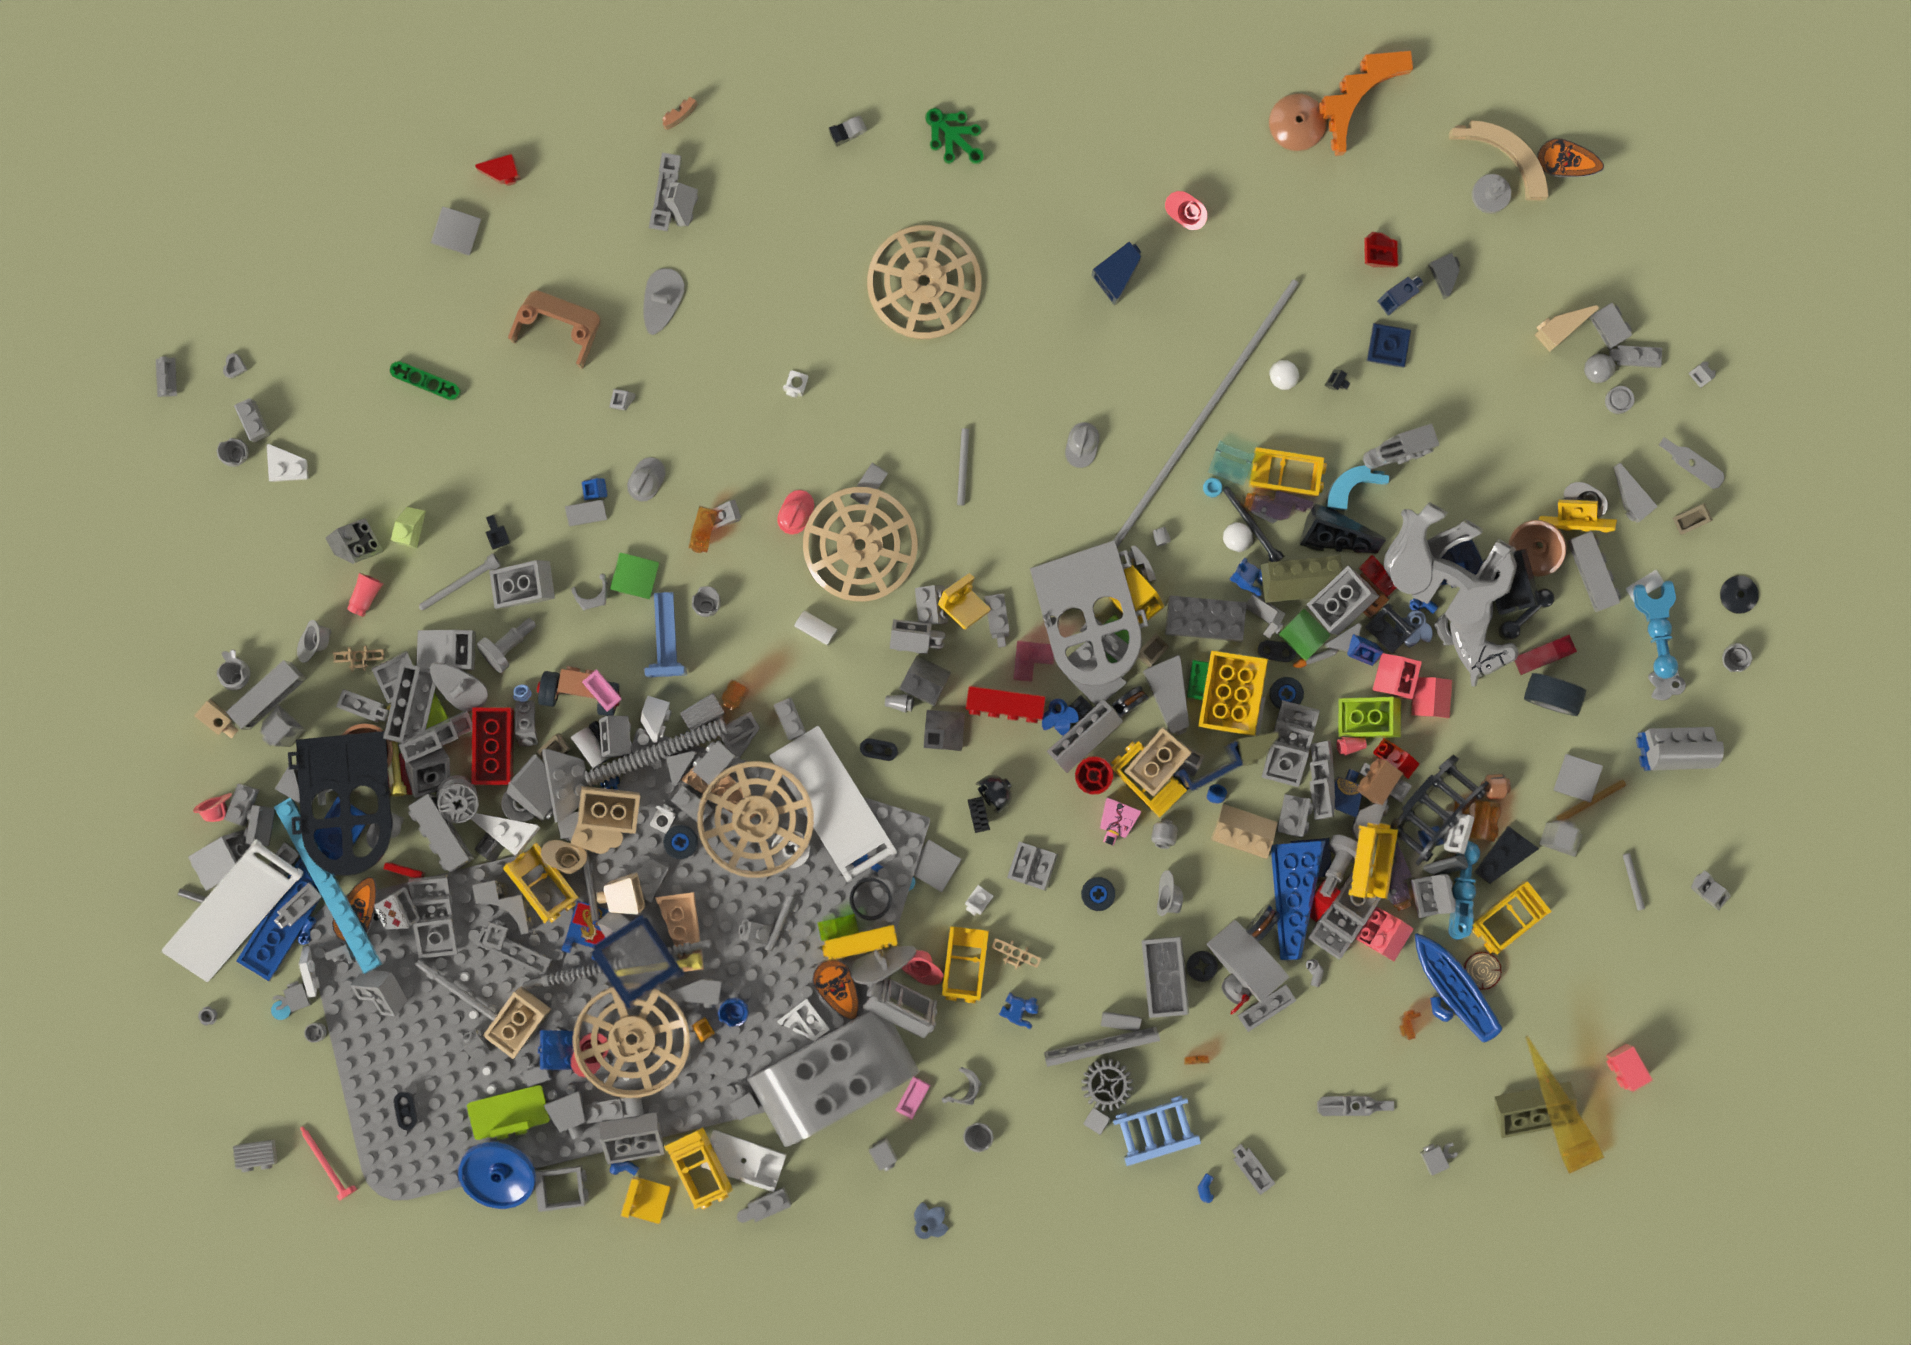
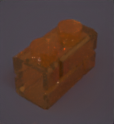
(734, 695)

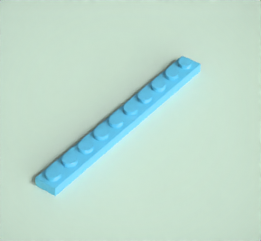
(332, 895)

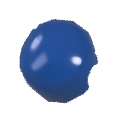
(733, 1012)

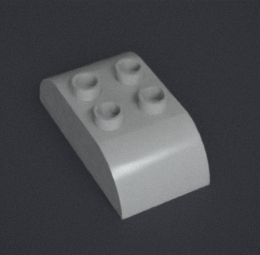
(833, 1077)

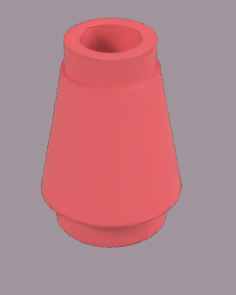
(1349, 745)

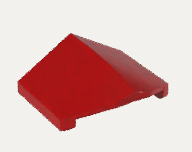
(1380, 250)

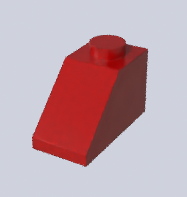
(500, 169)
(1322, 903)

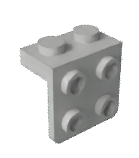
(1433, 895)

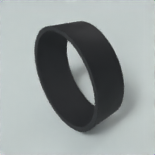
(851, 899)

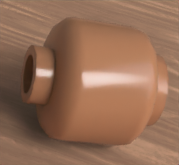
(1498, 786)

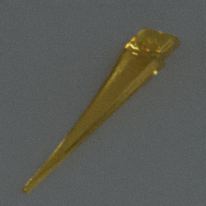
(1573, 1137)

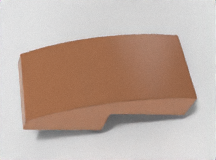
(674, 117)

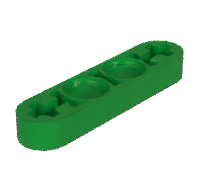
(424, 382)

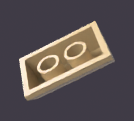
(608, 809)
(1244, 831)

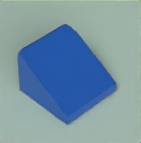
(594, 489)

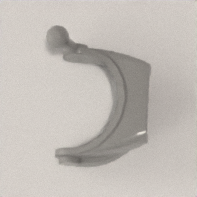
(595, 602)
(1442, 630)
(973, 1089)

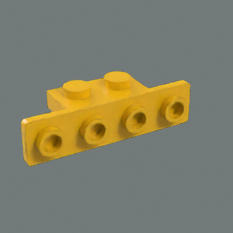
(1580, 516)

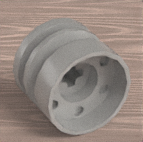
(452, 790)

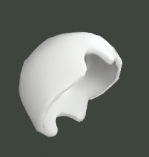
(1284, 374)
(1238, 537)

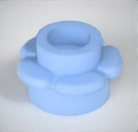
(522, 693)

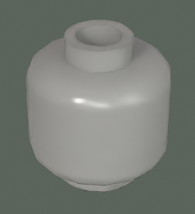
(1164, 834)

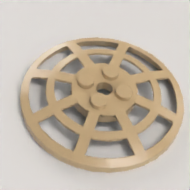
(924, 294)
(860, 530)
(755, 832)
(631, 1051)

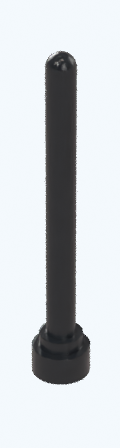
(1274, 555)

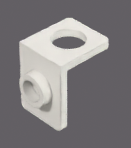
(793, 391)
(666, 811)

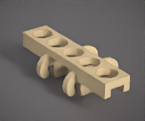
(364, 657)
(1007, 960)

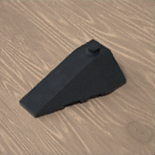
(1333, 530)

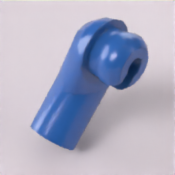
(1416, 604)
(304, 935)

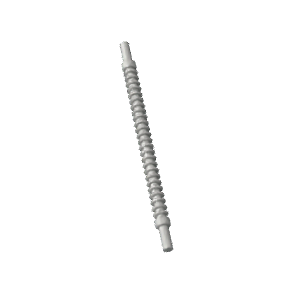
(547, 980)

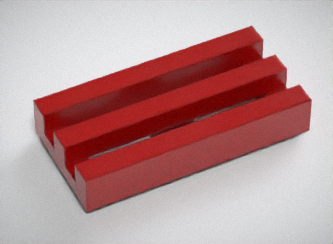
(403, 870)

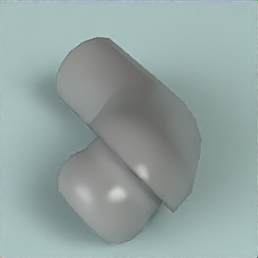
(1316, 970)

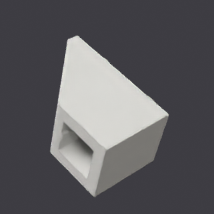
(654, 716)

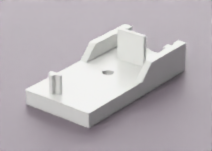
(762, 1163)

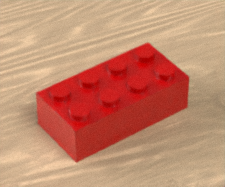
(1005, 703)
(492, 745)

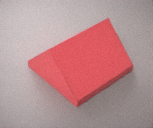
(1432, 697)

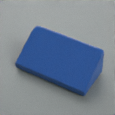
(1364, 650)

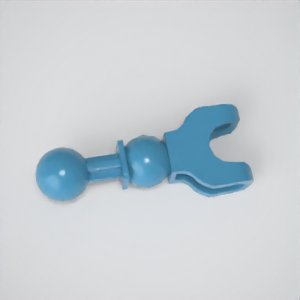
(1659, 627)
(1464, 893)

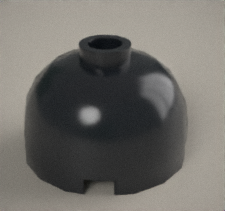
(995, 791)

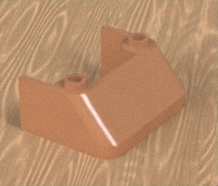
(584, 320)

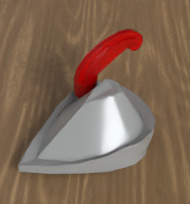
(1235, 991)

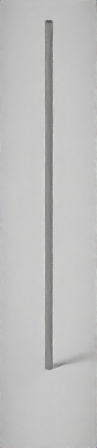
(1206, 411)

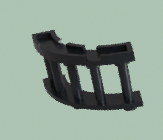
(1421, 796)

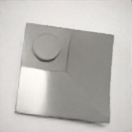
(387, 674)

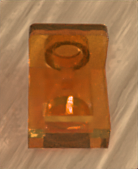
(1406, 1028)

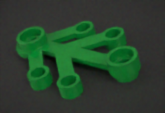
(951, 134)

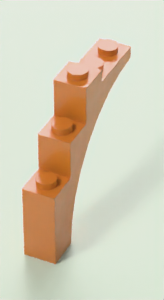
(1340, 107)

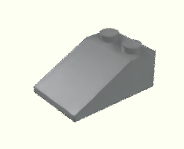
(522, 584)
(1085, 660)

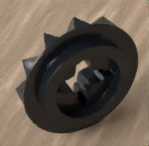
(1210, 970)

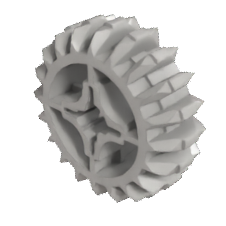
(1099, 1069)

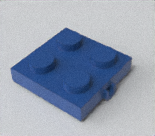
(556, 1049)

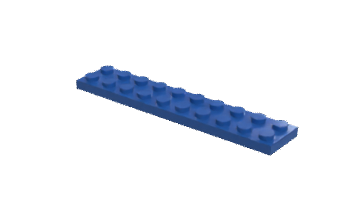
(271, 943)

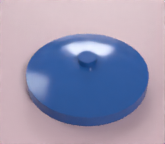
(497, 1175)

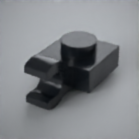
(497, 535)

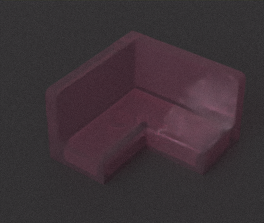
(1026, 655)

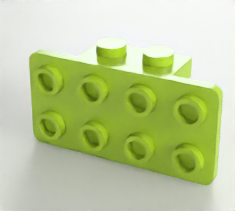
(508, 1113)

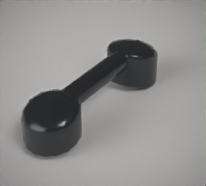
(1513, 627)

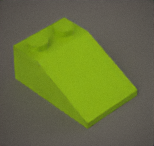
(1369, 717)

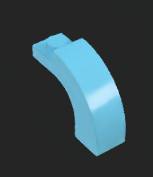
(1339, 491)

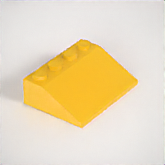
(1233, 693)

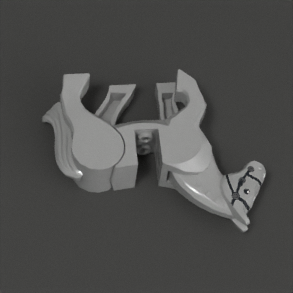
(1419, 570)

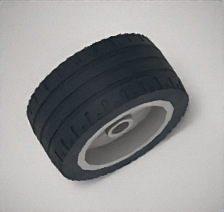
(1555, 694)

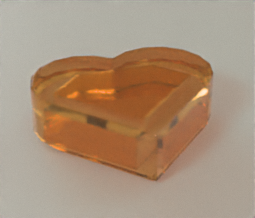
(1193, 1060)

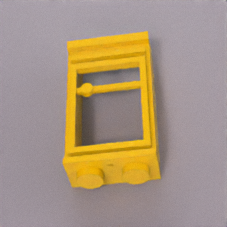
(1261, 469)
(1164, 798)
(524, 864)
(1378, 884)
(1531, 902)
(969, 938)
(860, 942)
(690, 1144)

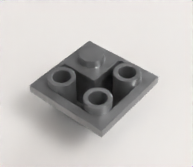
(354, 542)
(944, 730)

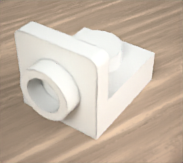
(978, 900)

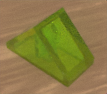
(838, 927)

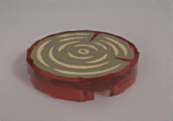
(1483, 969)

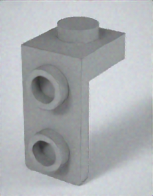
(1266, 612)
(525, 723)

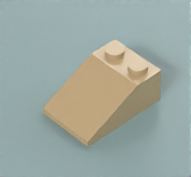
(1556, 330)
(1158, 761)
(517, 1022)

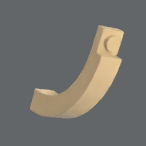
(1514, 147)

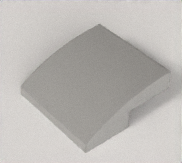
(455, 230)
(1032, 866)

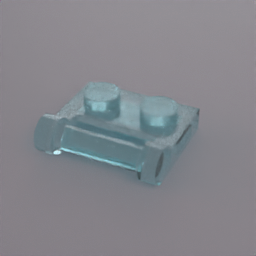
(1229, 469)

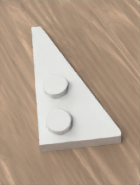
(509, 833)

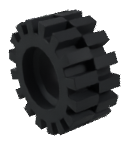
(978, 814)

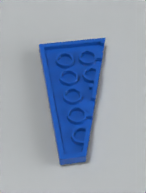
(1295, 881)

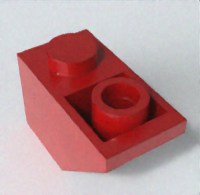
(1397, 757)

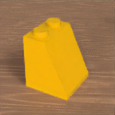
(1142, 595)

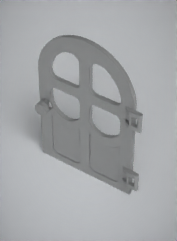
(1080, 583)

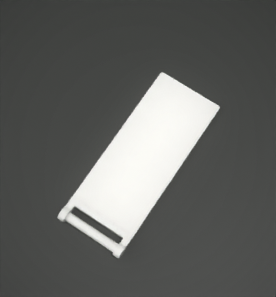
(839, 809)
(230, 912)

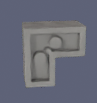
(381, 989)

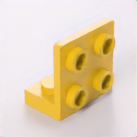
(963, 603)
(645, 1200)

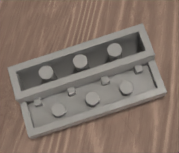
(410, 703)
(1683, 748)

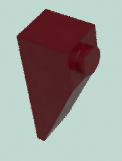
(1545, 654)

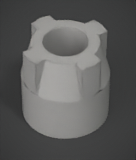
(1161, 536)

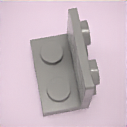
(1294, 815)

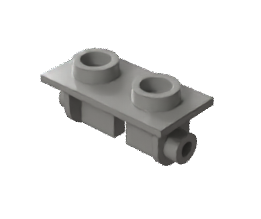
(166, 377)

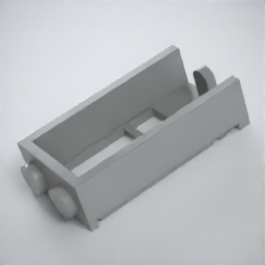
(880, 1005)

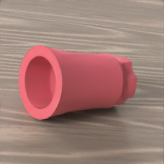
(364, 594)

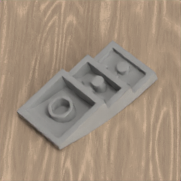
(1291, 749)
(1342, 921)
(436, 928)
(1247, 960)

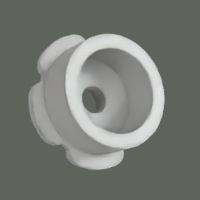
(202, 1016)

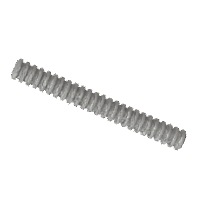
(662, 750)

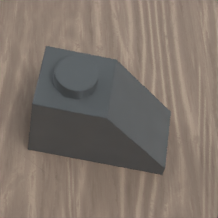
(1445, 273)

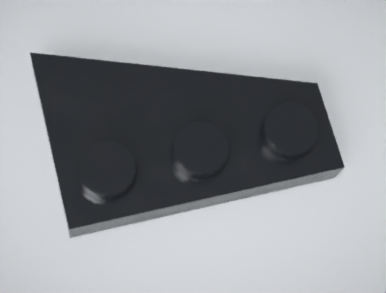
(1504, 855)

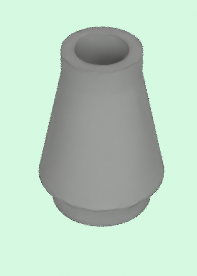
(900, 702)

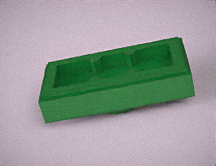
(1197, 679)

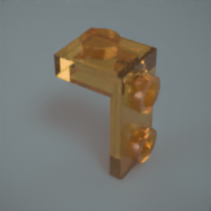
(702, 529)

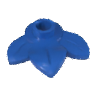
(1059, 719)

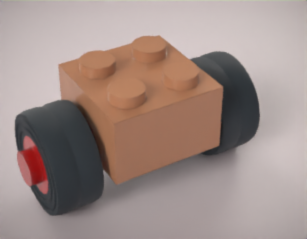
(570, 683)

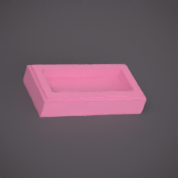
(601, 690)
(912, 1097)

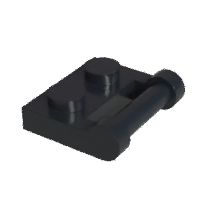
(1385, 632)

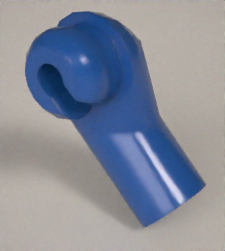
(1440, 1012)
(623, 1166)
(1203, 1189)

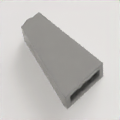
(1169, 693)

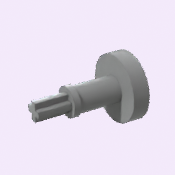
(1491, 193)
(495, 653)
(1345, 852)

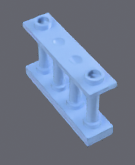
(1152, 1149)

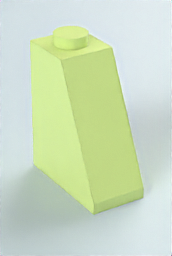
(408, 527)

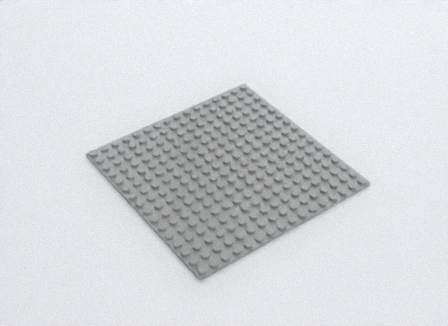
(763, 979)

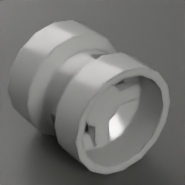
(312, 1034)

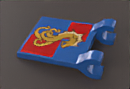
(582, 928)

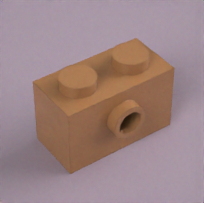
(1379, 781)

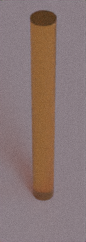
(1596, 798)

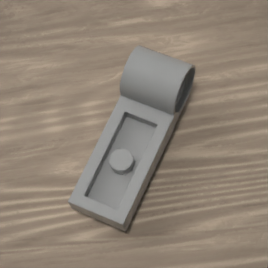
(613, 1109)

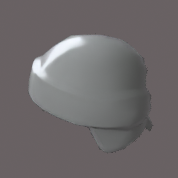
(233, 672)

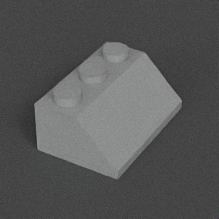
(1342, 600)
(631, 1138)

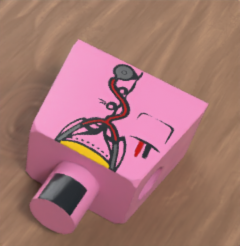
(1117, 820)

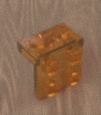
(1485, 819)

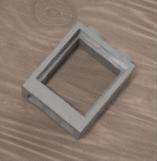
(542, 1194)

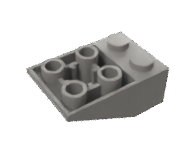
(446, 647)

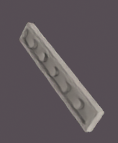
(1101, 1046)

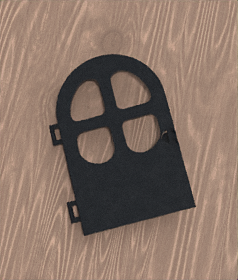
(342, 766)

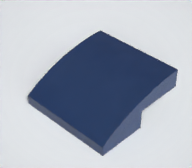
(1466, 553)

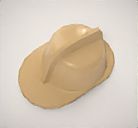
(563, 856)

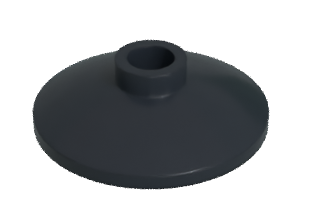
(1730, 598)

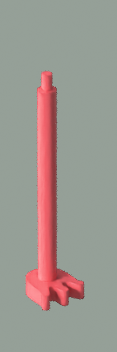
(343, 1192)

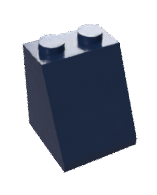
(1117, 270)

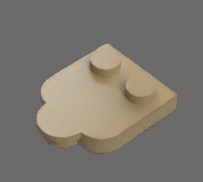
(596, 840)

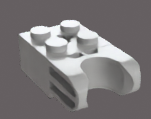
(1403, 447)

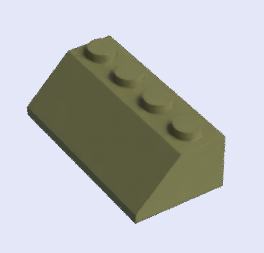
(1298, 577)
(1254, 747)
(1526, 1111)

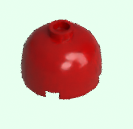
(1094, 775)

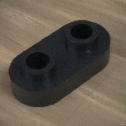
(1276, 650)
(878, 749)
(405, 1110)

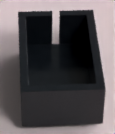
(1523, 590)

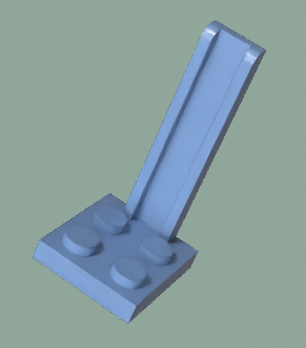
(665, 639)

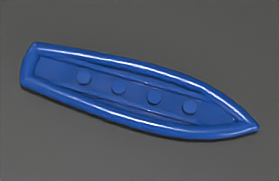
(1457, 988)

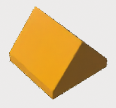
(702, 1029)

